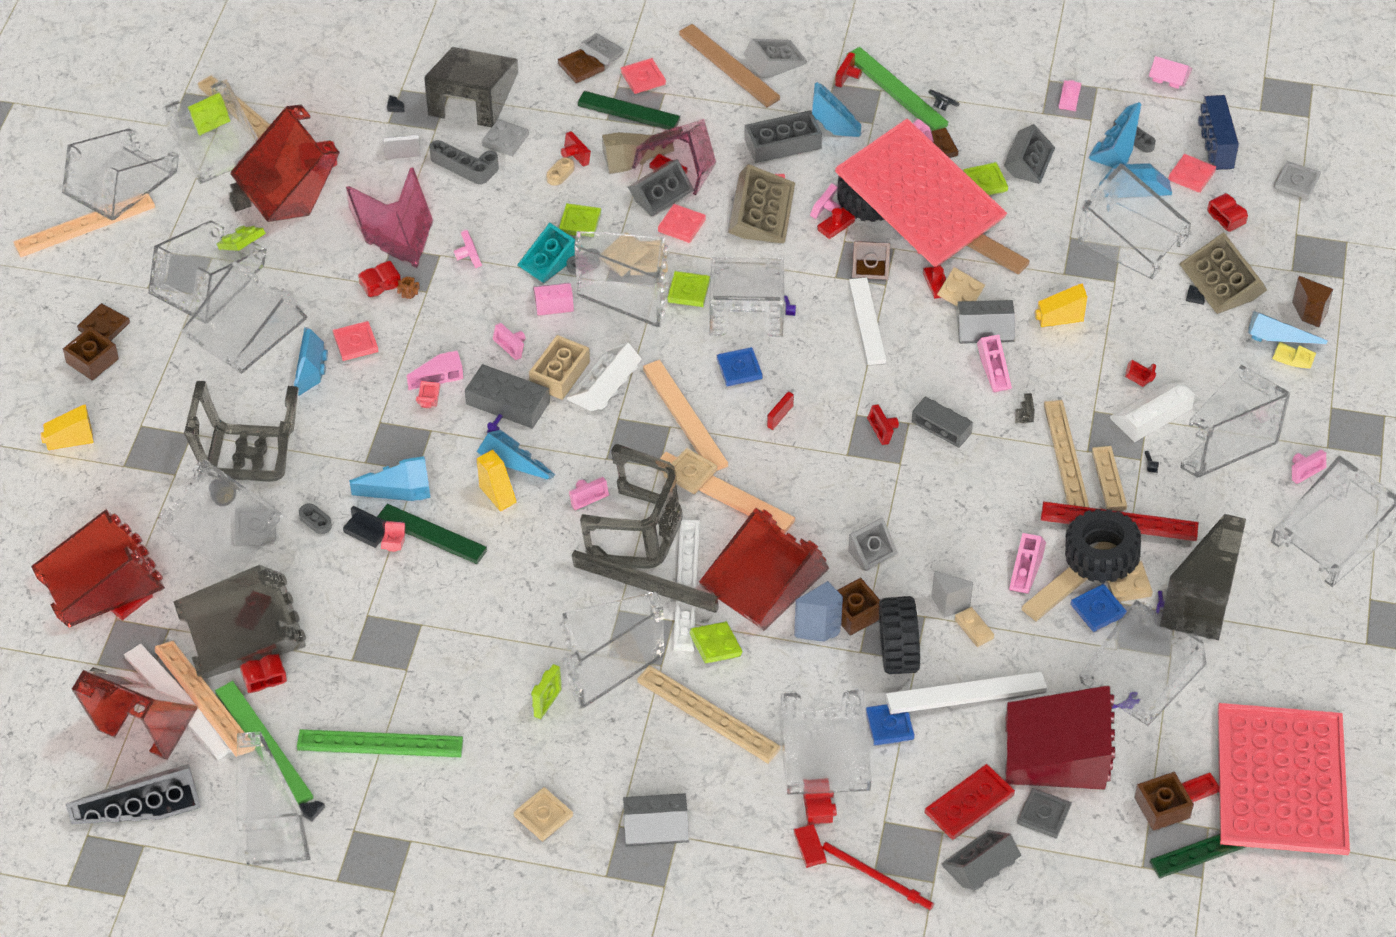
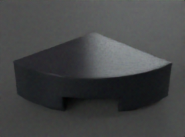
(395, 105)
(1195, 296)
(311, 809)

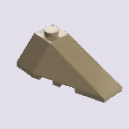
(621, 147)

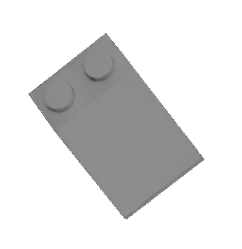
(773, 56)

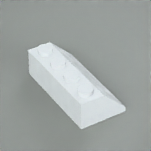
(605, 377)
(1154, 410)

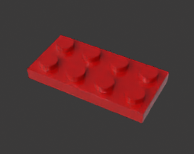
(969, 802)

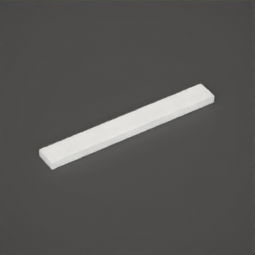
(686, 576)
(160, 680)
(966, 692)

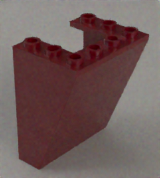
(1061, 739)

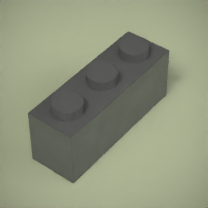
(942, 422)

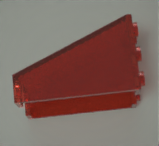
(285, 167)
(97, 570)
(763, 570)
(112, 698)

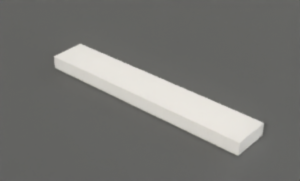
(867, 321)

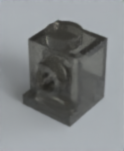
(238, 198)

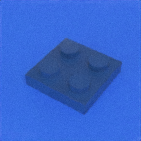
(739, 366)
(1098, 607)
(888, 727)

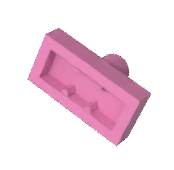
(1070, 95)
(825, 202)
(468, 250)
(510, 342)
(1307, 466)
(588, 492)

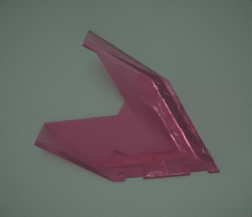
(699, 142)
(396, 227)

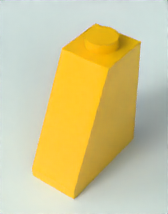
(1062, 307)
(68, 429)
(495, 480)

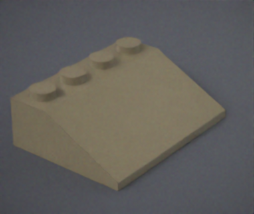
(761, 206)
(1223, 275)

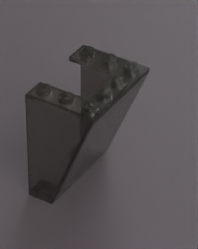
(472, 76)
(1203, 581)
(241, 620)

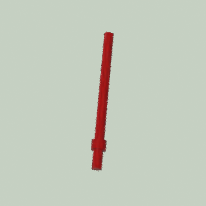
(912, 895)

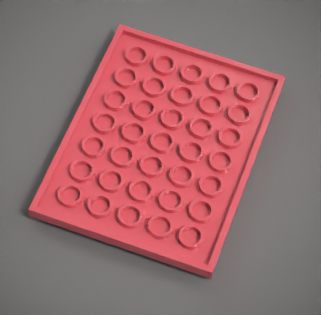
(921, 192)
(1282, 779)

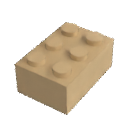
(560, 366)

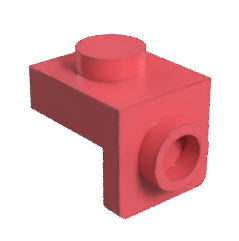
(428, 394)
(394, 536)

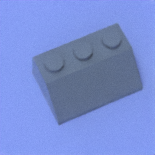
(818, 614)

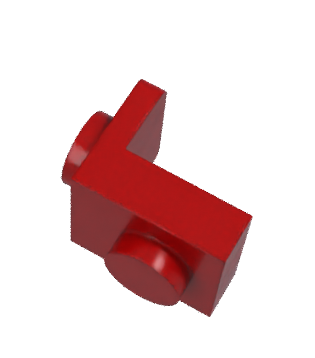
(1139, 373)

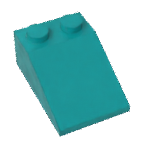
(548, 253)

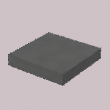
(1044, 813)

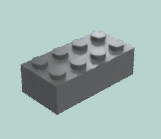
(783, 136)
(507, 395)

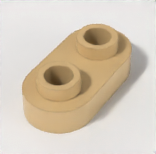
(560, 171)

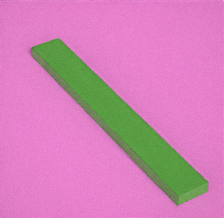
(898, 90)
(249, 722)
(380, 743)

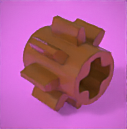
(408, 287)

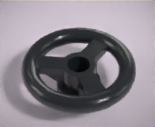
(942, 101)

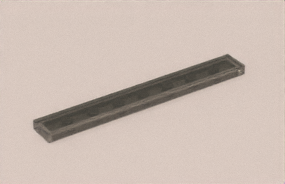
(645, 581)

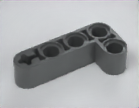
(469, 167)

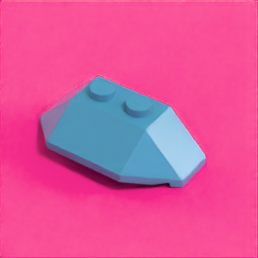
(833, 113)
(1150, 176)
(310, 362)

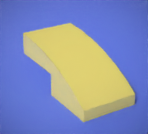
(1297, 357)

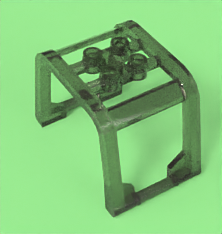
(243, 451)
(665, 513)

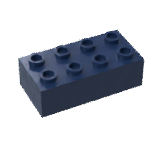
(1218, 132)

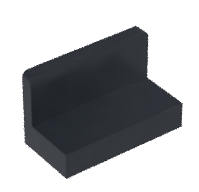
(365, 527)

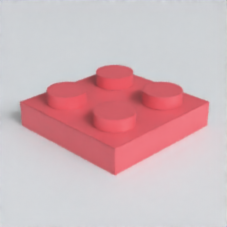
(643, 76)
(1192, 173)
(681, 223)
(355, 340)

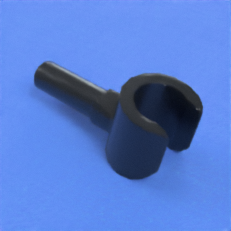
(1152, 466)

